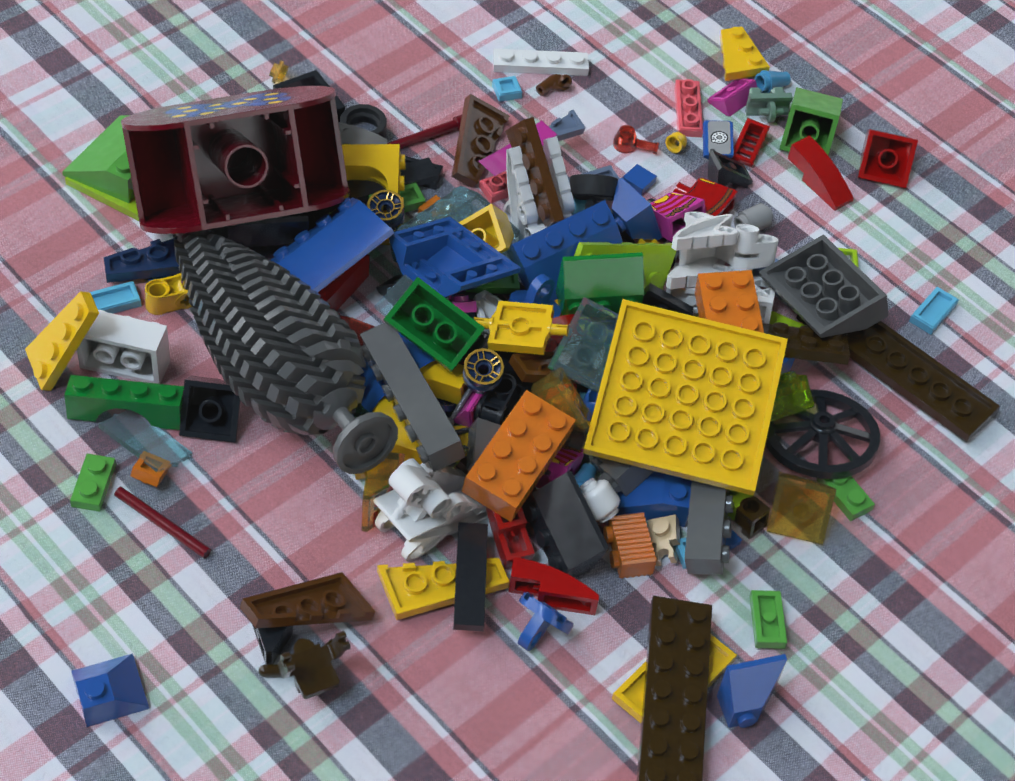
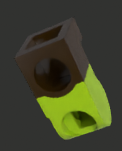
(749, 513)

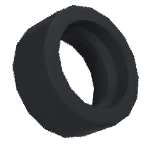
(368, 114)
(594, 186)

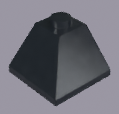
(209, 410)

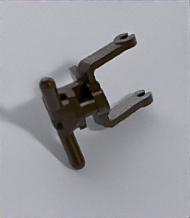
(310, 665)

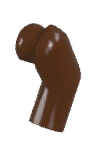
(554, 82)

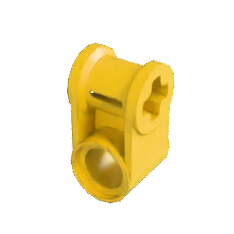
(166, 295)

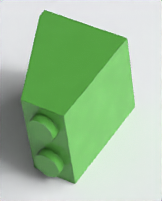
(814, 116)

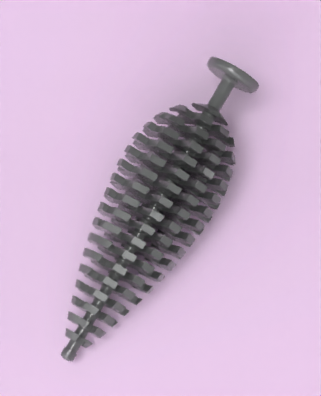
(281, 347)

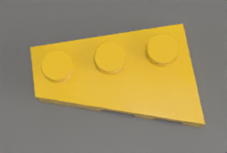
(740, 54)

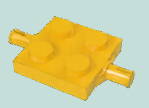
(521, 327)

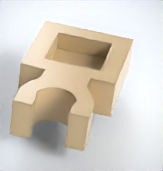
(664, 535)

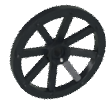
(824, 429)

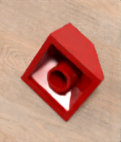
(887, 158)

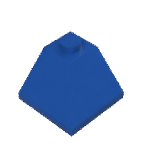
(634, 213)
(748, 688)
(109, 690)

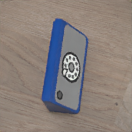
(718, 137)

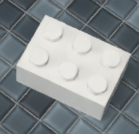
(126, 348)

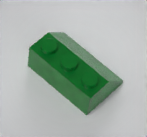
(600, 278)
(434, 324)

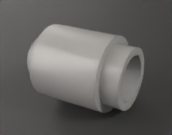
(757, 215)

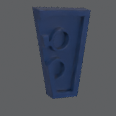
(145, 263)

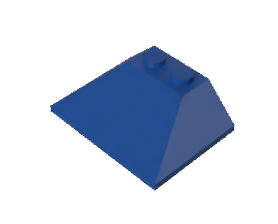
(449, 257)

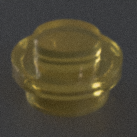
(279, 72)

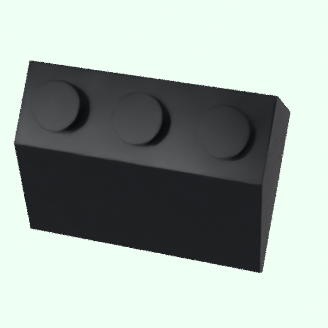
(269, 232)
(565, 526)

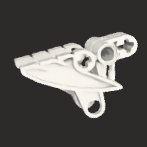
(521, 205)
(711, 241)
(423, 508)

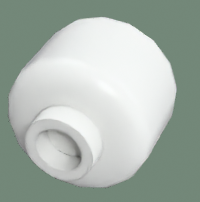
(600, 499)

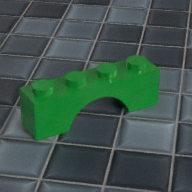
(91, 396)

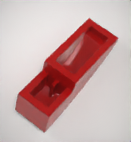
(820, 172)
(510, 537)
(552, 587)

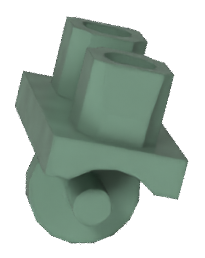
(768, 104)

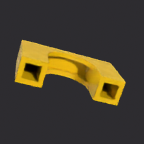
(378, 164)
(444, 385)

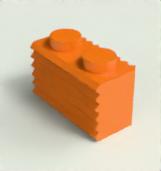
(630, 545)

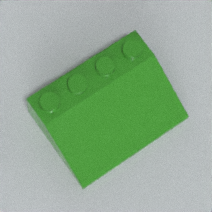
(105, 164)

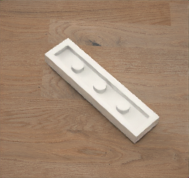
(540, 62)

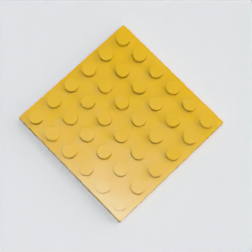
(686, 397)

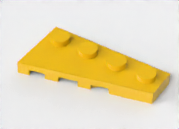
(430, 587)

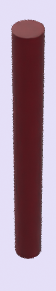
(162, 522)

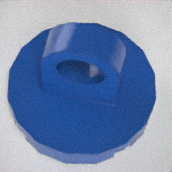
(537, 293)
(540, 621)

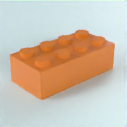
(729, 299)
(518, 455)

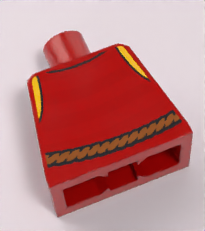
(718, 198)

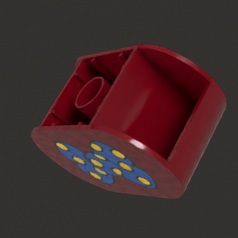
(236, 159)

